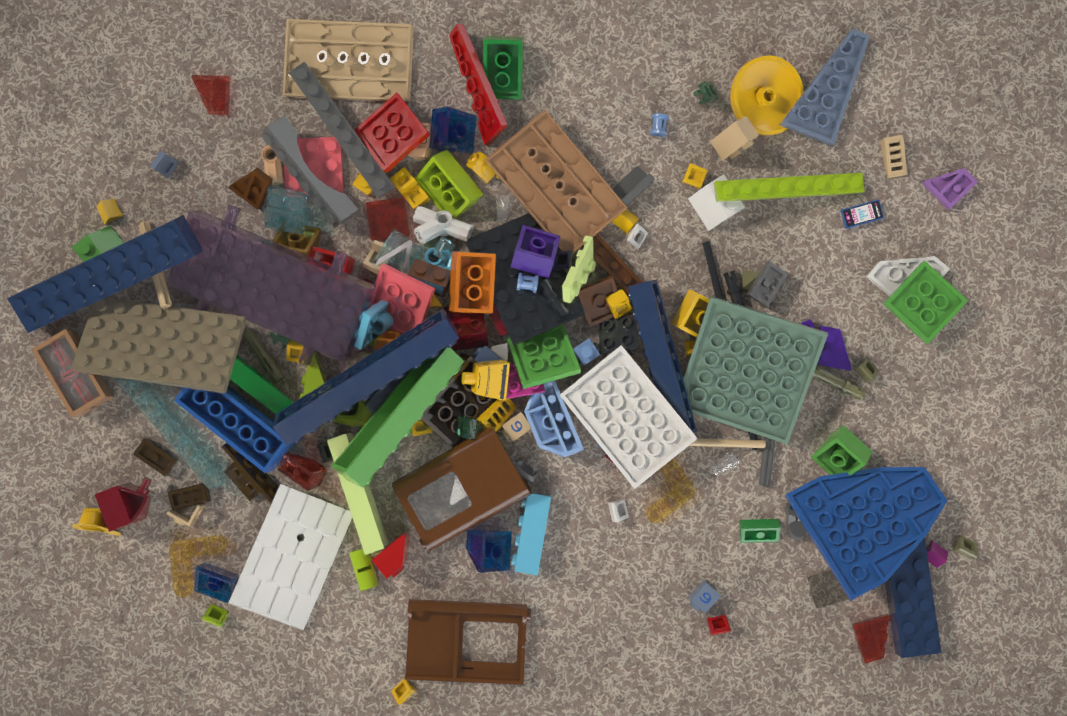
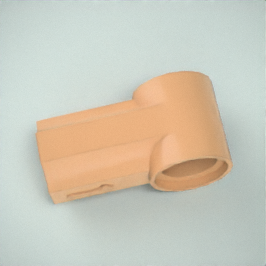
(273, 167)

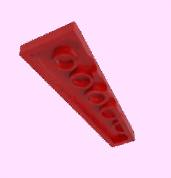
(485, 103)

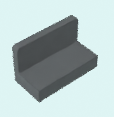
(633, 185)

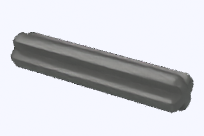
(767, 462)

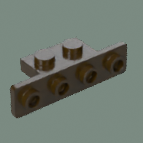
(248, 477)

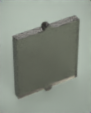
(825, 589)

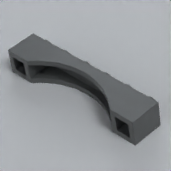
(283, 140)

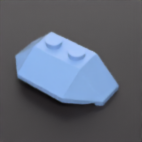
(552, 422)

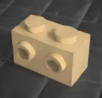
(734, 138)

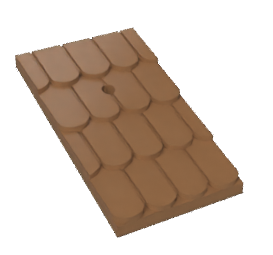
(568, 194)

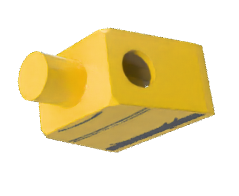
(488, 378)

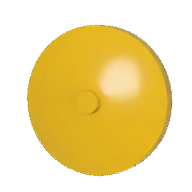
(765, 93)

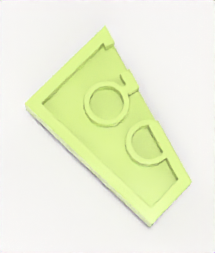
(579, 274)

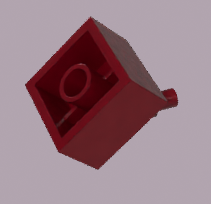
(124, 504)

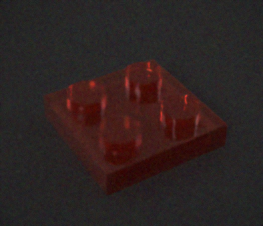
(386, 216)

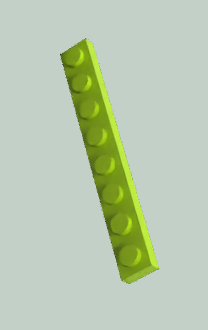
(788, 187)

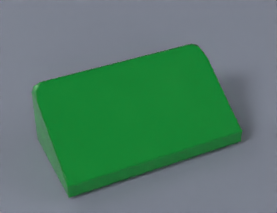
(759, 530)

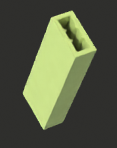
(361, 505)

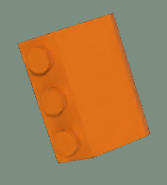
(472, 282)

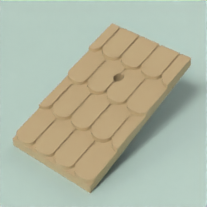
(351, 58)

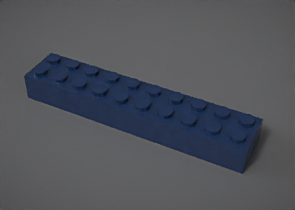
(106, 274)
(365, 377)

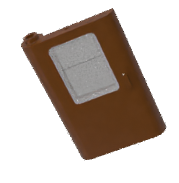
(455, 497)

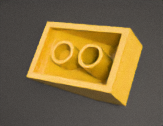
(691, 313)

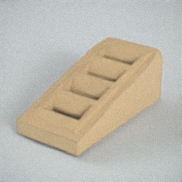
(887, 157)

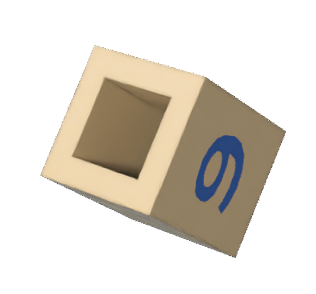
(515, 427)

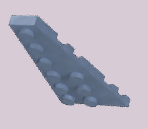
(824, 101)

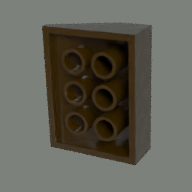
(453, 402)

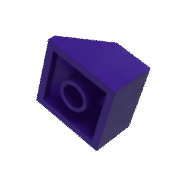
(535, 251)

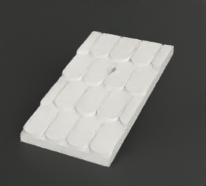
(285, 574)

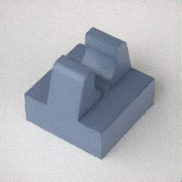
(164, 164)

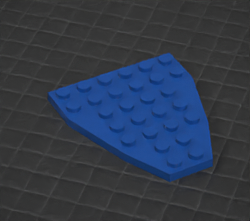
(868, 521)

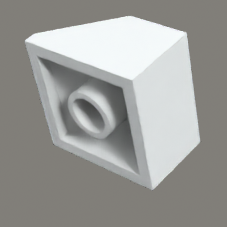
(710, 211)

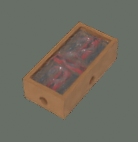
(77, 390)

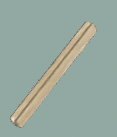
(159, 279)

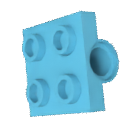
(370, 324)

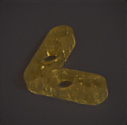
(675, 492)
(189, 551)

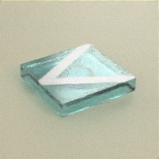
(398, 252)

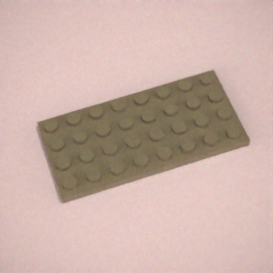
(160, 344)

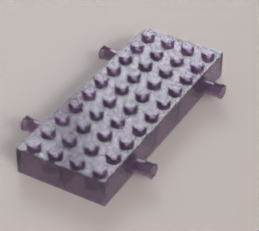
(273, 286)

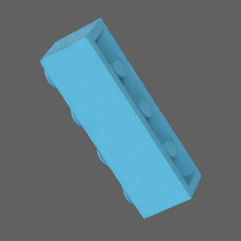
(532, 533)

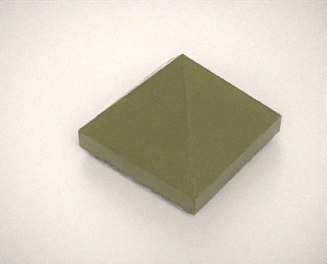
(748, 279)

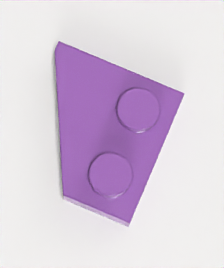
(950, 187)

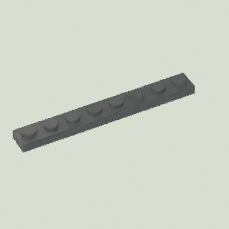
(341, 130)

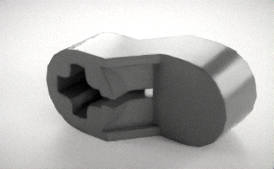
(793, 524)

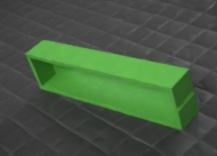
(396, 417)

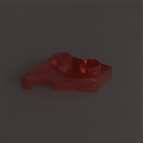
(214, 93)
(871, 637)

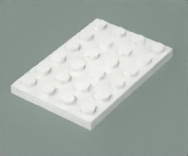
(628, 417)

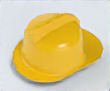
(92, 520)

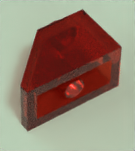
(302, 470)

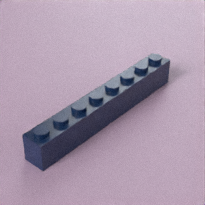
(660, 348)

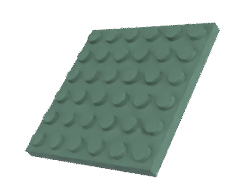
(751, 369)

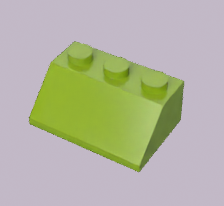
(448, 184)

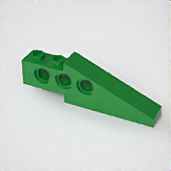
(259, 386)

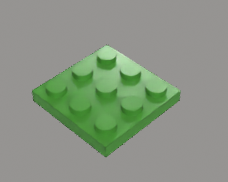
(925, 302)
(544, 358)

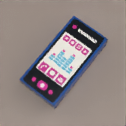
(862, 214)

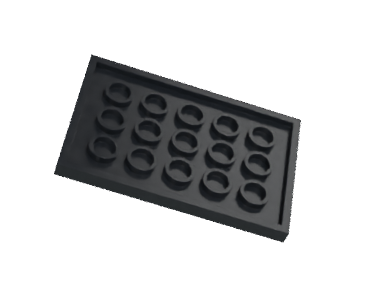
(521, 310)

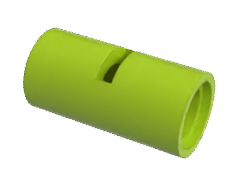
(363, 569)

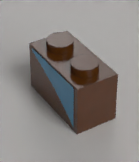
(431, 275)

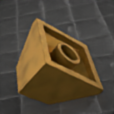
(299, 243)

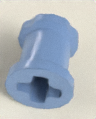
(659, 125)
(527, 282)

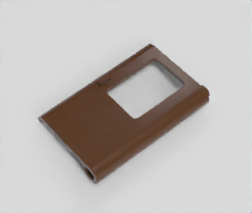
(437, 641)

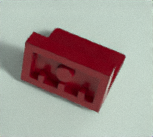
(470, 329)

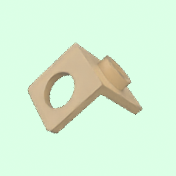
(183, 520)

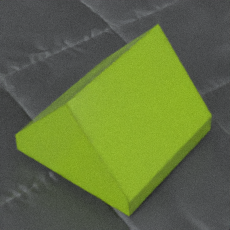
(215, 615)

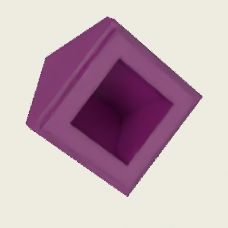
(936, 554)

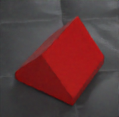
(718, 625)

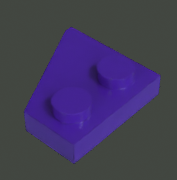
(834, 350)

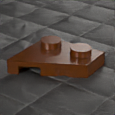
(253, 187)

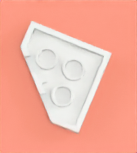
(890, 274)

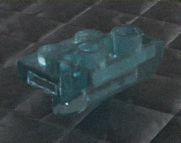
(286, 210)

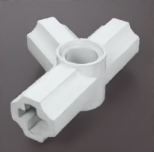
(439, 224)

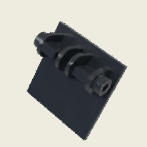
(618, 332)

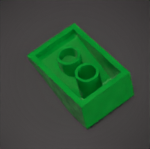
(504, 65)

